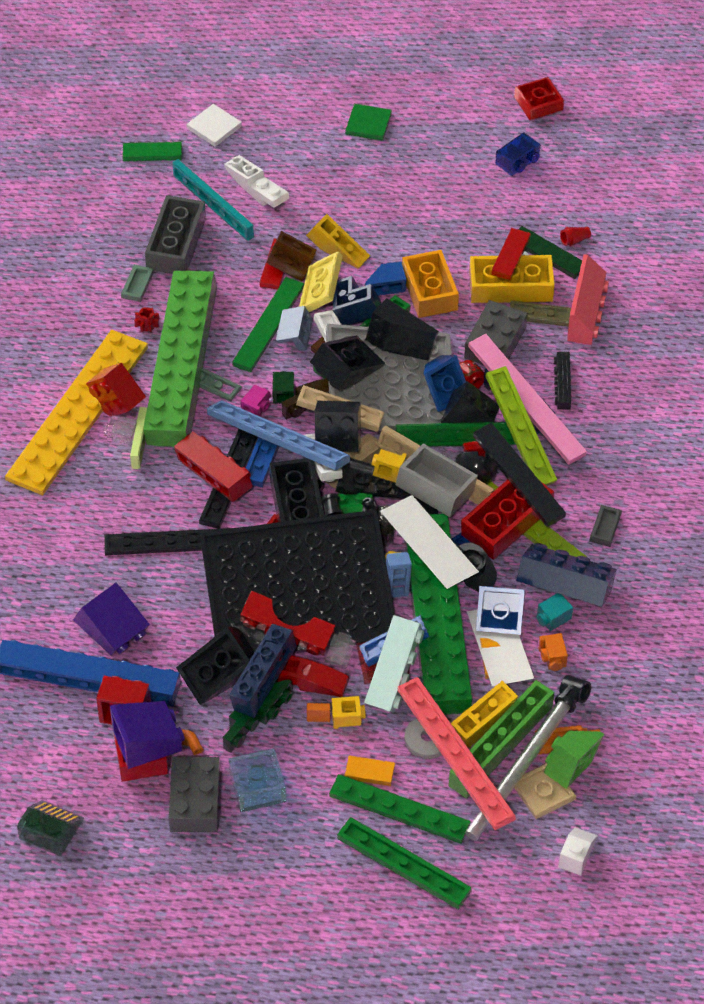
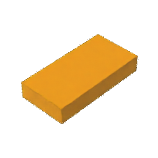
(370, 770)

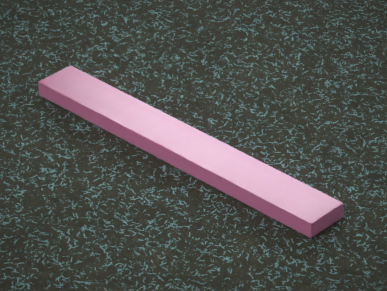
(537, 409)

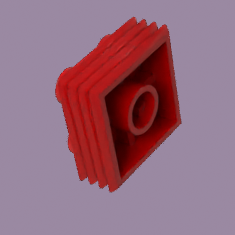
(539, 98)

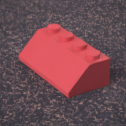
(587, 302)

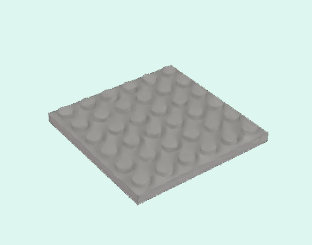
(396, 387)

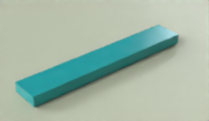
(213, 200)

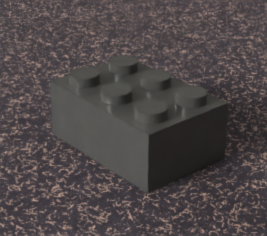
(502, 325)
(194, 794)

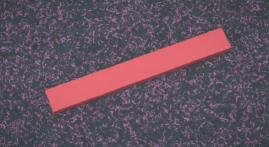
(456, 754)

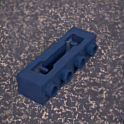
(262, 670)

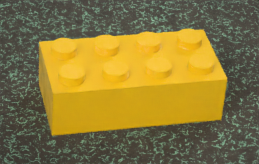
(530, 282)

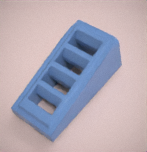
(398, 562)

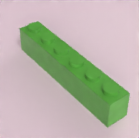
(508, 731)

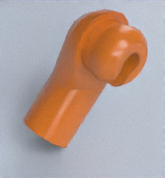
(192, 741)

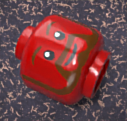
(472, 373)

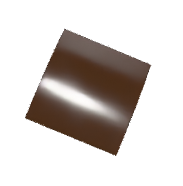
(291, 256)

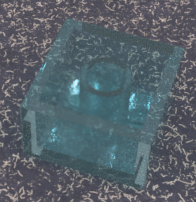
(257, 780)

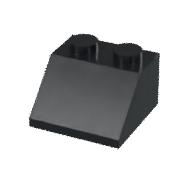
(469, 406)

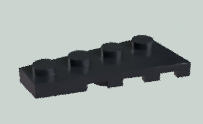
(359, 478)

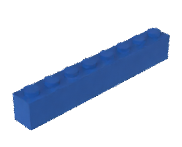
(82, 670)

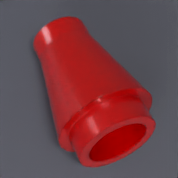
(574, 235)

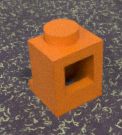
(553, 651)

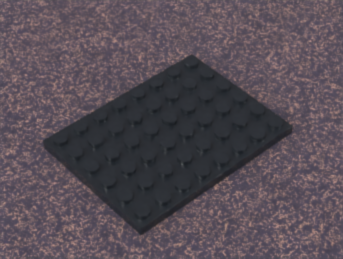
(308, 569)

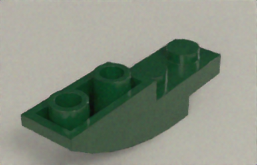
(241, 724)

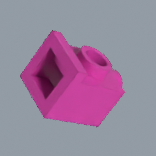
(256, 400)

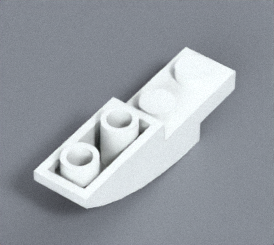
(253, 181)

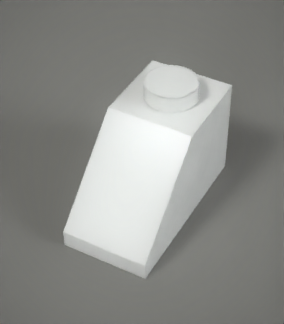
(576, 850)

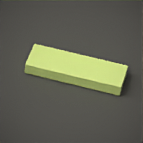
(138, 440)

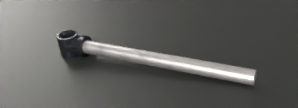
(571, 691)

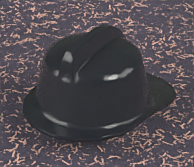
(478, 557)

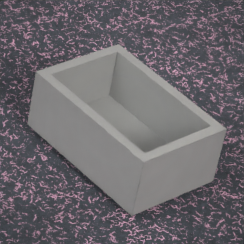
(436, 480)

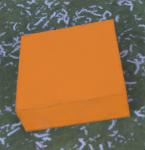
(318, 712)

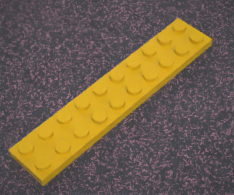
(71, 417)

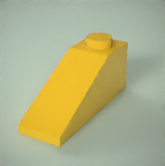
(332, 238)
(484, 713)

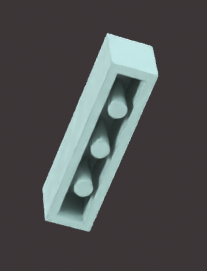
(394, 664)

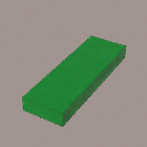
(152, 151)

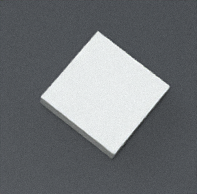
(214, 125)

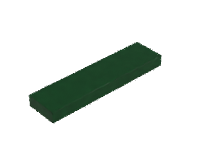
(561, 259)

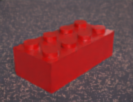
(499, 520)

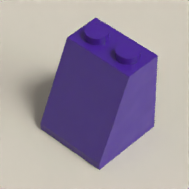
(112, 620)
(145, 731)

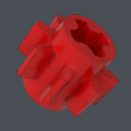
(146, 319)

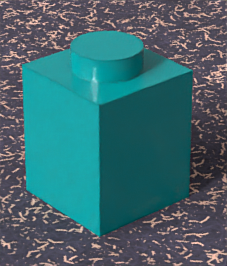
(554, 612)

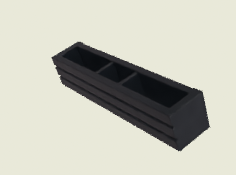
(562, 380)

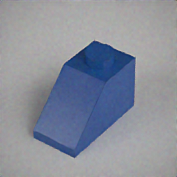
(388, 279)

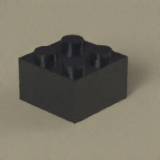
(338, 424)

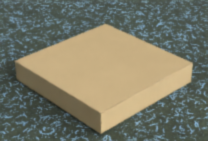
(542, 793)

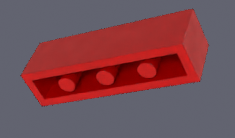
(213, 466)

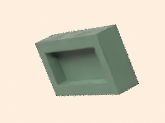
(137, 283)

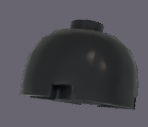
(480, 465)

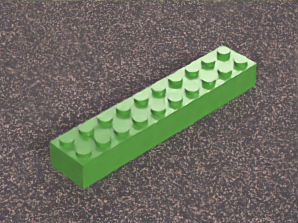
(180, 358)

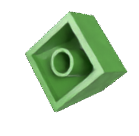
(572, 755)

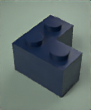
(354, 302)

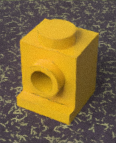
(387, 464)
(347, 712)

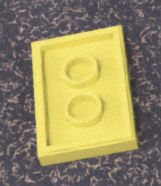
(321, 282)

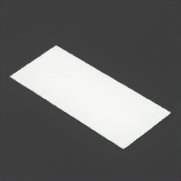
(429, 541)
(505, 661)

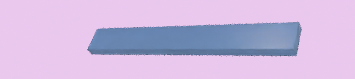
(278, 435)

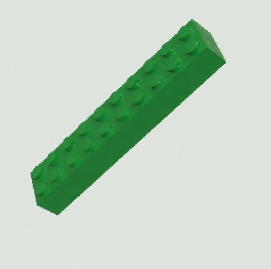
(442, 654)

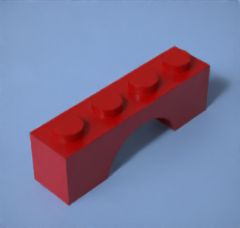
(313, 635)

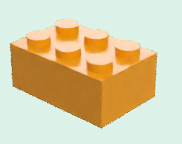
(430, 283)

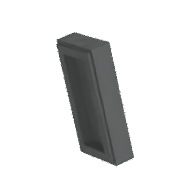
(605, 525)

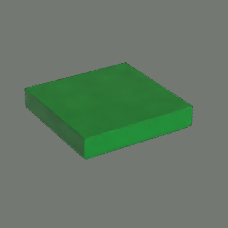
(368, 122)

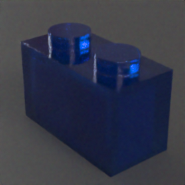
(518, 154)

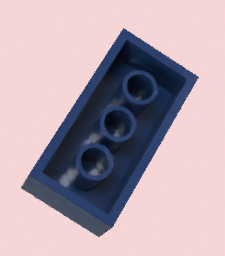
(566, 574)

